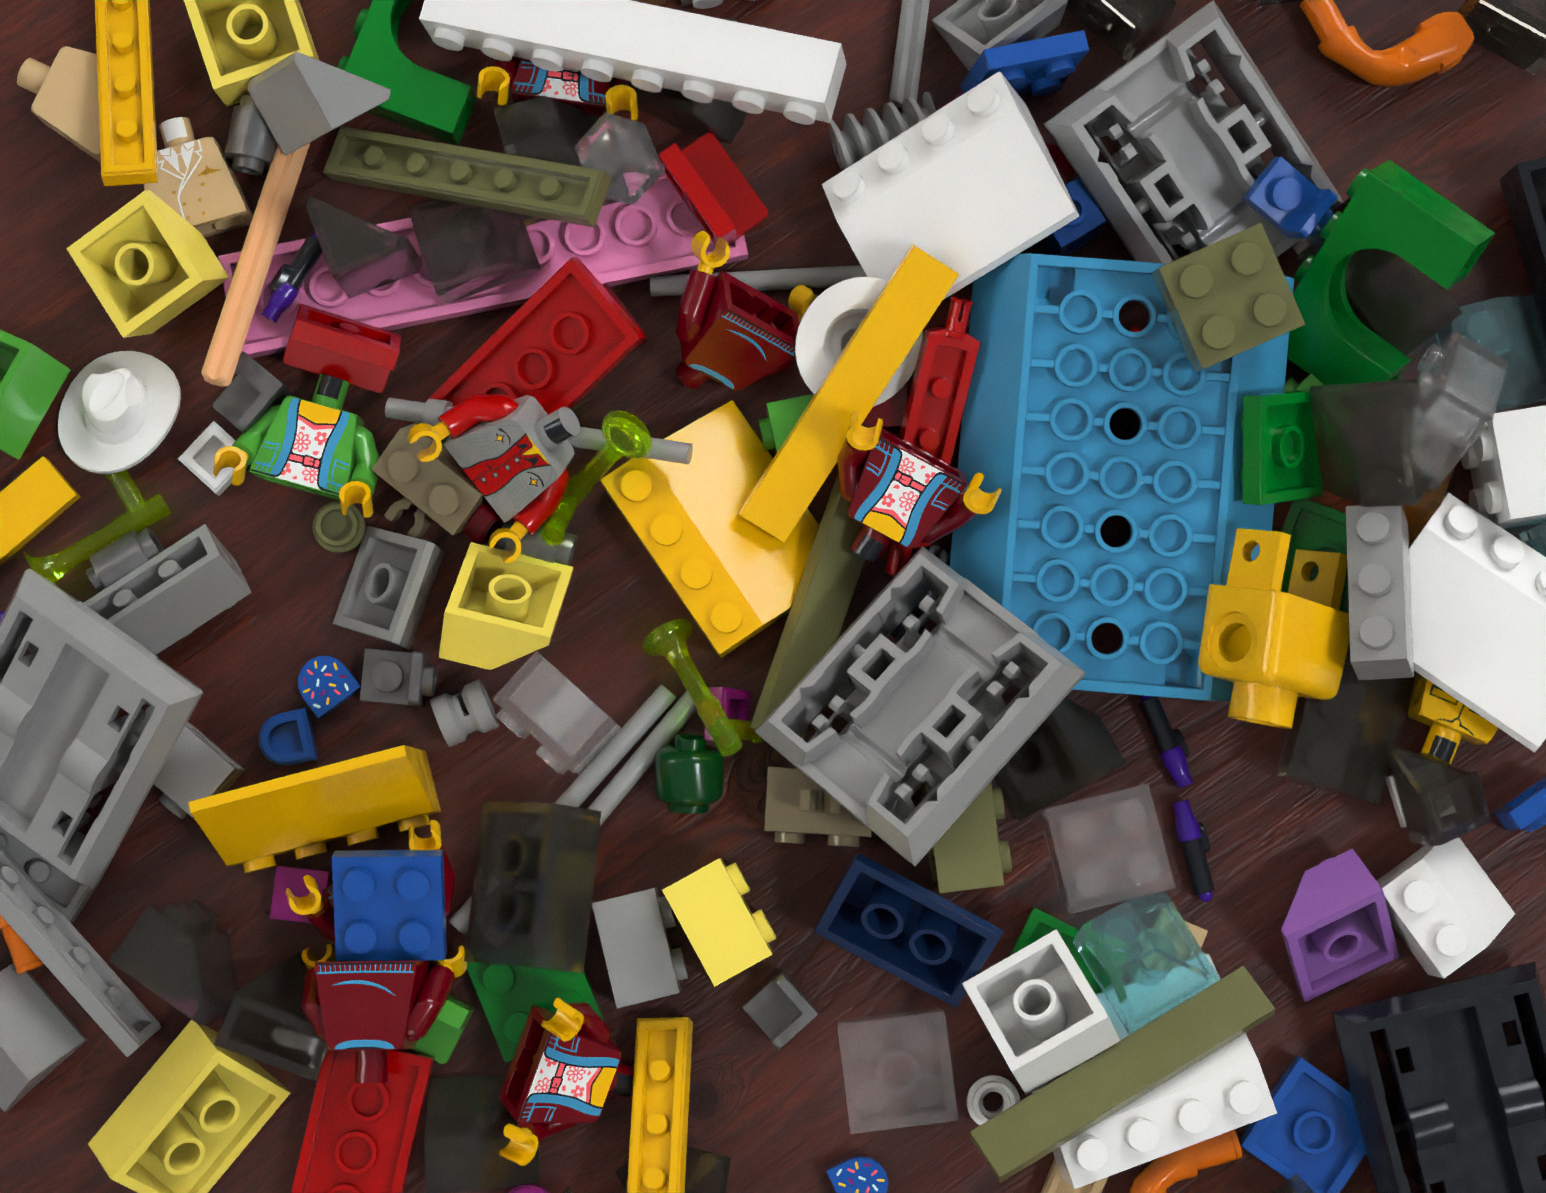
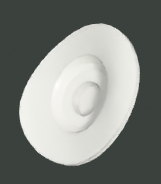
(831, 324)
(118, 411)

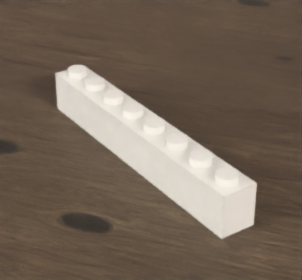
(652, 50)

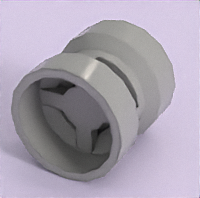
(452, 714)

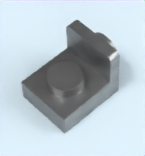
(397, 677)

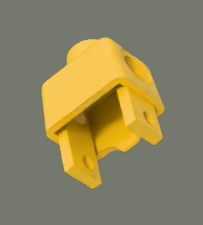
(1274, 640)

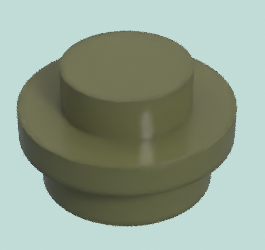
(336, 531)

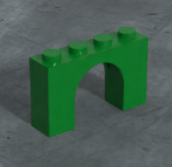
(417, 95)
(1390, 214)

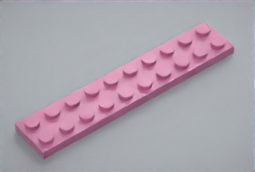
(621, 249)

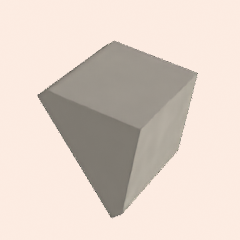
(987, 24)
(310, 98)
(389, 586)
(32, 1035)

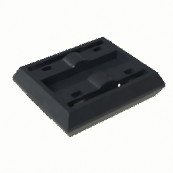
(1472, 1098)

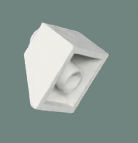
(1444, 906)

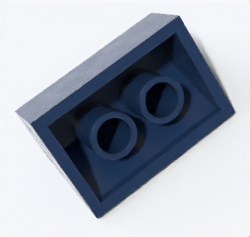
(907, 929)

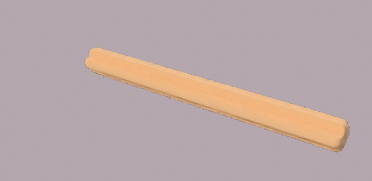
(253, 267)

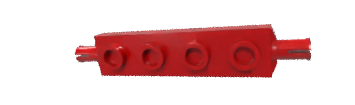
(938, 397)

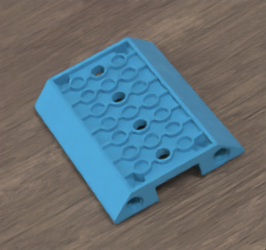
(1040, 430)

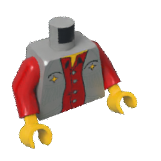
(511, 456)

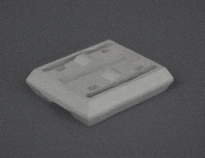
(1182, 149)
(921, 706)
(63, 730)

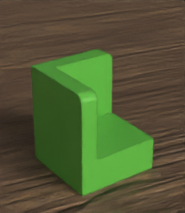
(445, 1030)

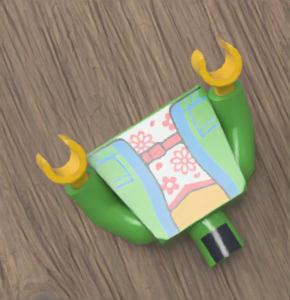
(309, 448)

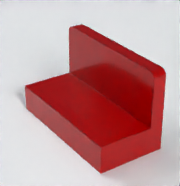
(713, 188)
(342, 348)

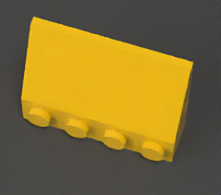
(690, 523)
(319, 807)

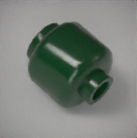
(689, 774)

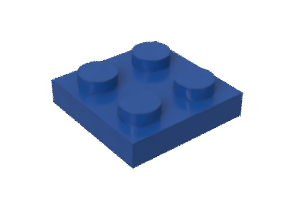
(1031, 65)
(389, 905)
(1312, 1131)

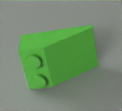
(26, 391)

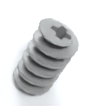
(859, 140)

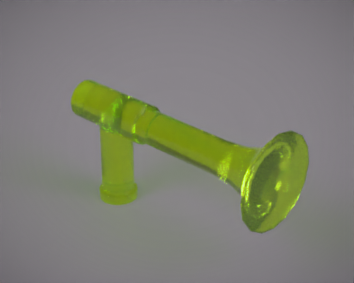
(624, 437)
(139, 516)
(670, 642)

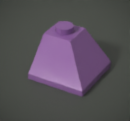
(1337, 926)

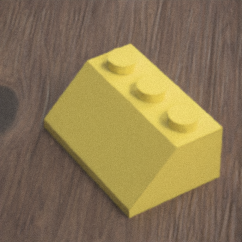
(187, 1117)

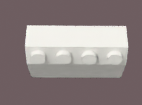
(958, 185)
(1481, 618)
(1189, 1108)

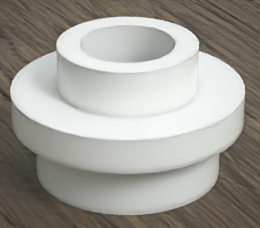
(985, 1085)

